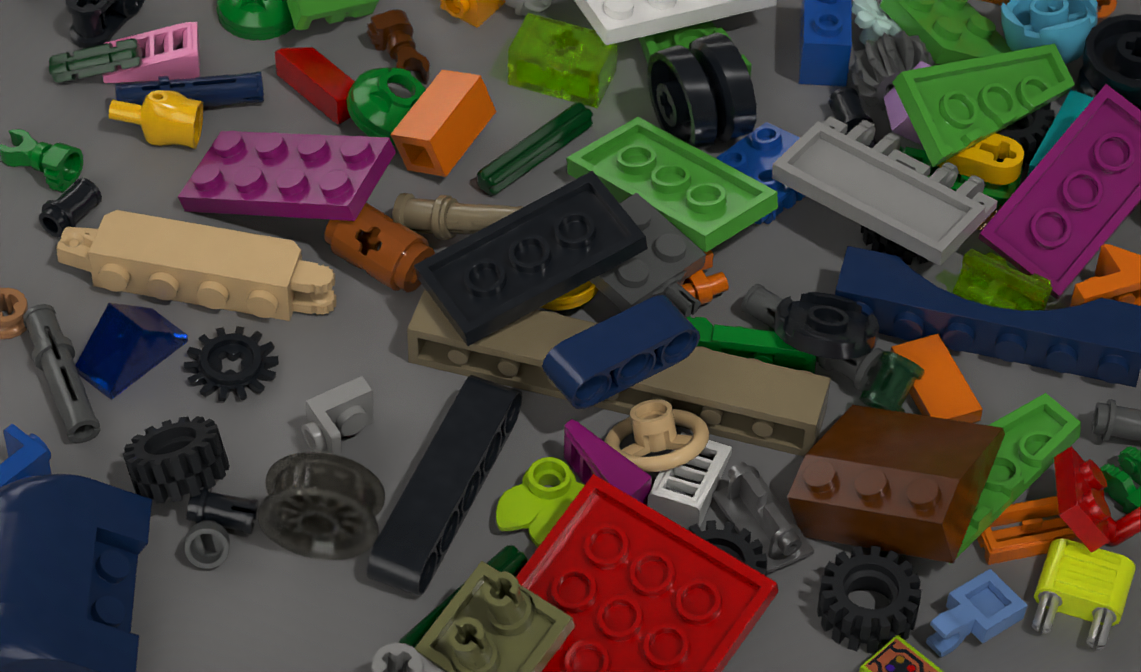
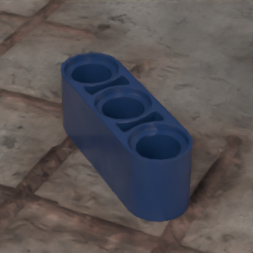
(620, 351)

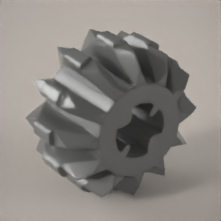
(883, 62)

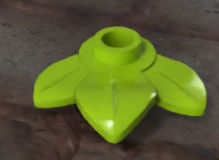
(537, 506)

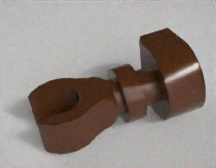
(394, 33)

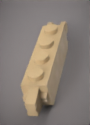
(199, 265)

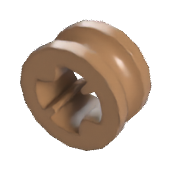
(13, 324)

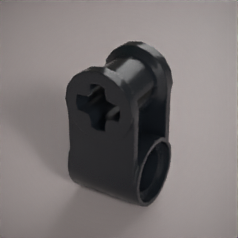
(99, 19)

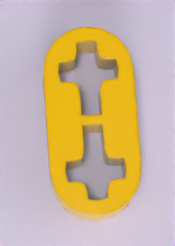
(983, 156)

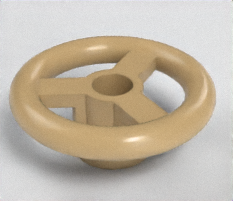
(655, 431)

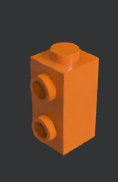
(443, 123)

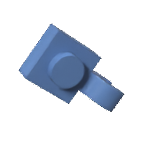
(977, 607)

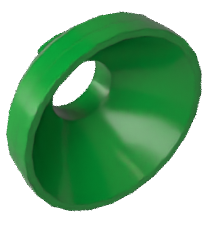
(255, 18)
(375, 106)

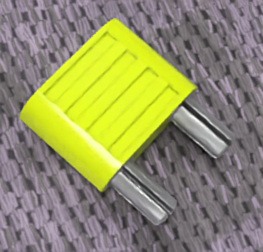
(1083, 586)

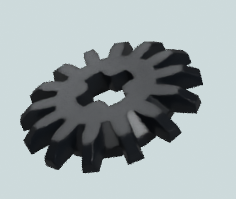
(231, 346)

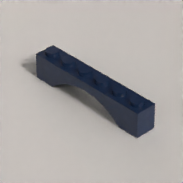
(1083, 340)

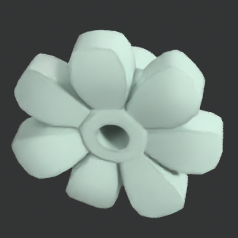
(873, 20)

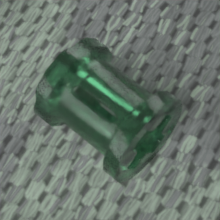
(892, 382)

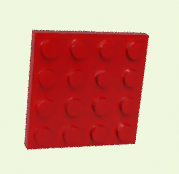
(642, 589)

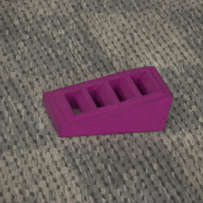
(592, 455)

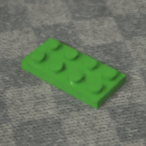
(677, 179)

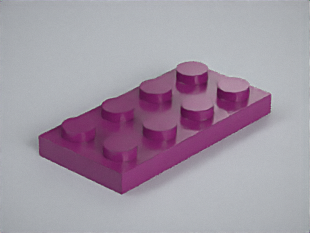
(287, 175)
(1073, 195)

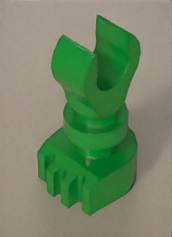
(58, 161)

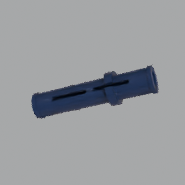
(210, 89)

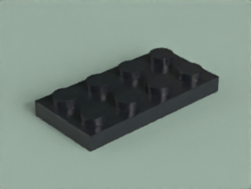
(530, 257)

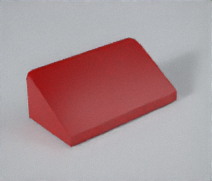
(315, 80)

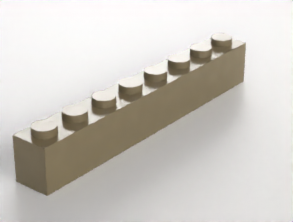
(729, 392)

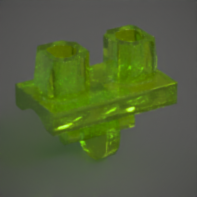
(995, 284)

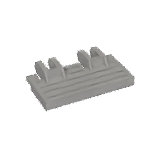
(885, 188)

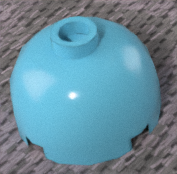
(1049, 22)

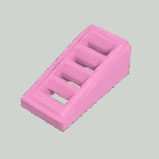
(167, 52)

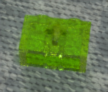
(561, 60)

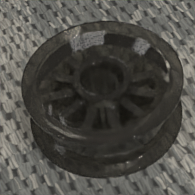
(321, 506)

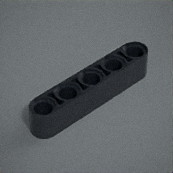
(444, 485)

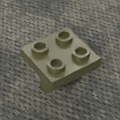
(495, 627)

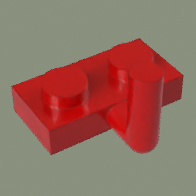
(1084, 505)

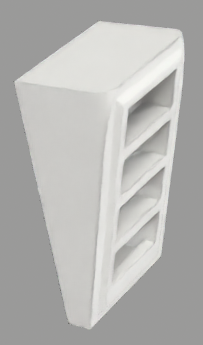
(683, 508)

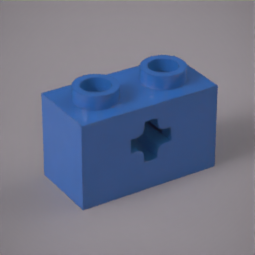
(825, 42)

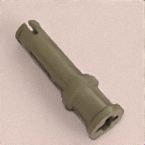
(445, 215)

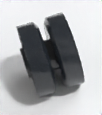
(1113, 58)
(702, 91)

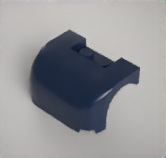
(69, 574)

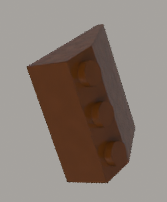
(894, 482)

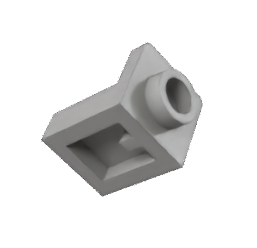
(338, 414)

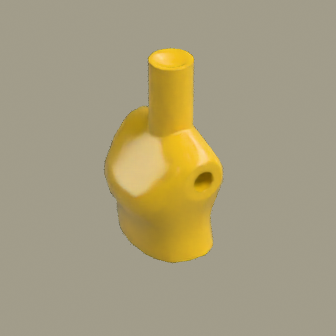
(164, 118)

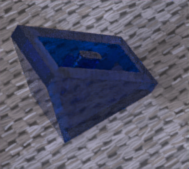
(127, 347)

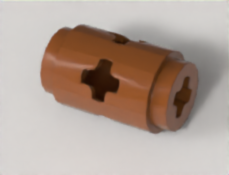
(395, 259)

